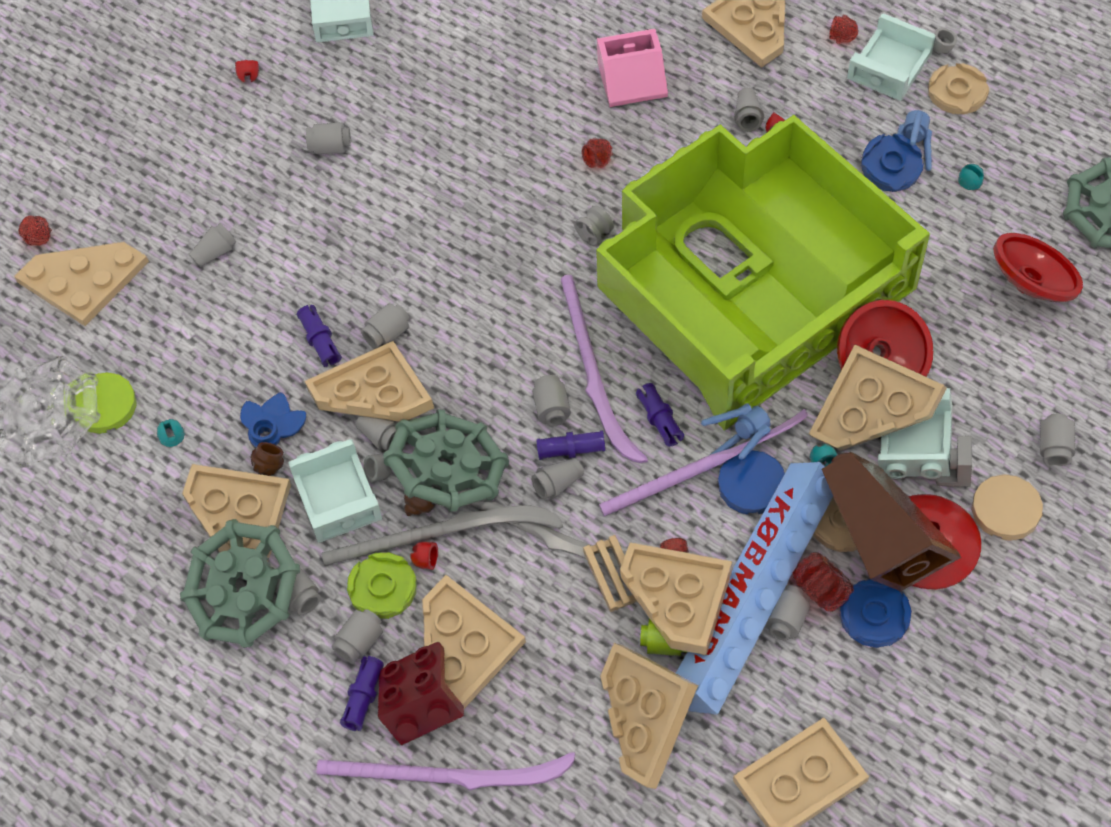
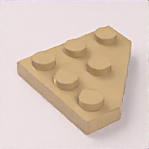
(750, 25)
(82, 278)
(372, 386)
(874, 400)
(228, 494)
(678, 592)
(472, 635)
(645, 711)

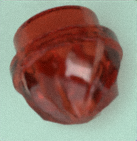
(843, 29)
(597, 153)
(34, 230)

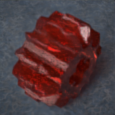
(823, 581)

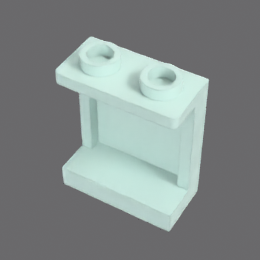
(341, 19)
(892, 57)
(920, 447)
(334, 490)

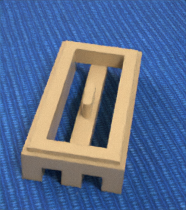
(601, 547)

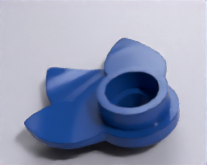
(271, 417)

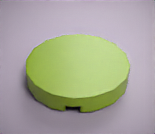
(114, 402)
(386, 595)

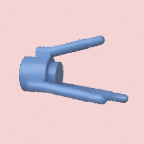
(916, 130)
(751, 424)

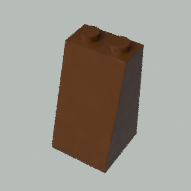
(886, 526)

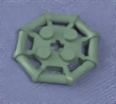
(1099, 203)
(451, 446)
(222, 577)

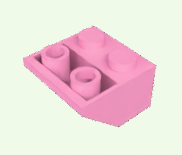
(632, 67)

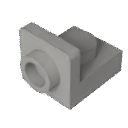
(959, 464)

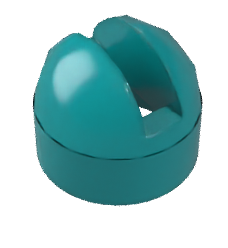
(971, 177)
(177, 430)
(822, 454)

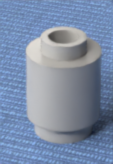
(328, 138)
(385, 325)
(551, 400)
(1057, 440)
(304, 594)
(789, 613)
(357, 635)

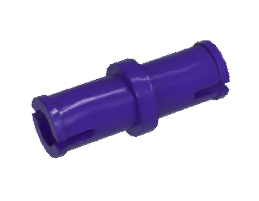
(318, 335)
(659, 414)
(571, 445)
(361, 693)

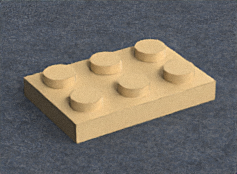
(801, 777)

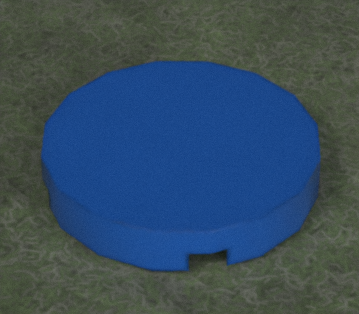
(892, 162)
(749, 482)
(872, 623)

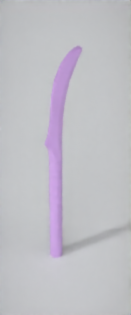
(595, 387)
(689, 471)
(468, 778)

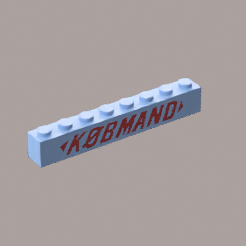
(758, 583)

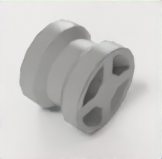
(594, 225)

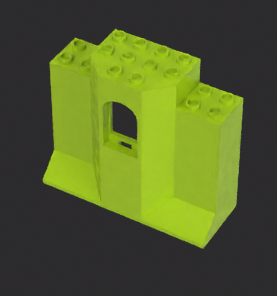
(815, 249)

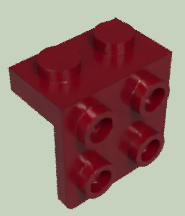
(415, 695)

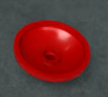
(1037, 268)
(893, 329)
(959, 530)

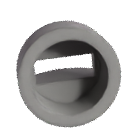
(947, 41)
(375, 468)

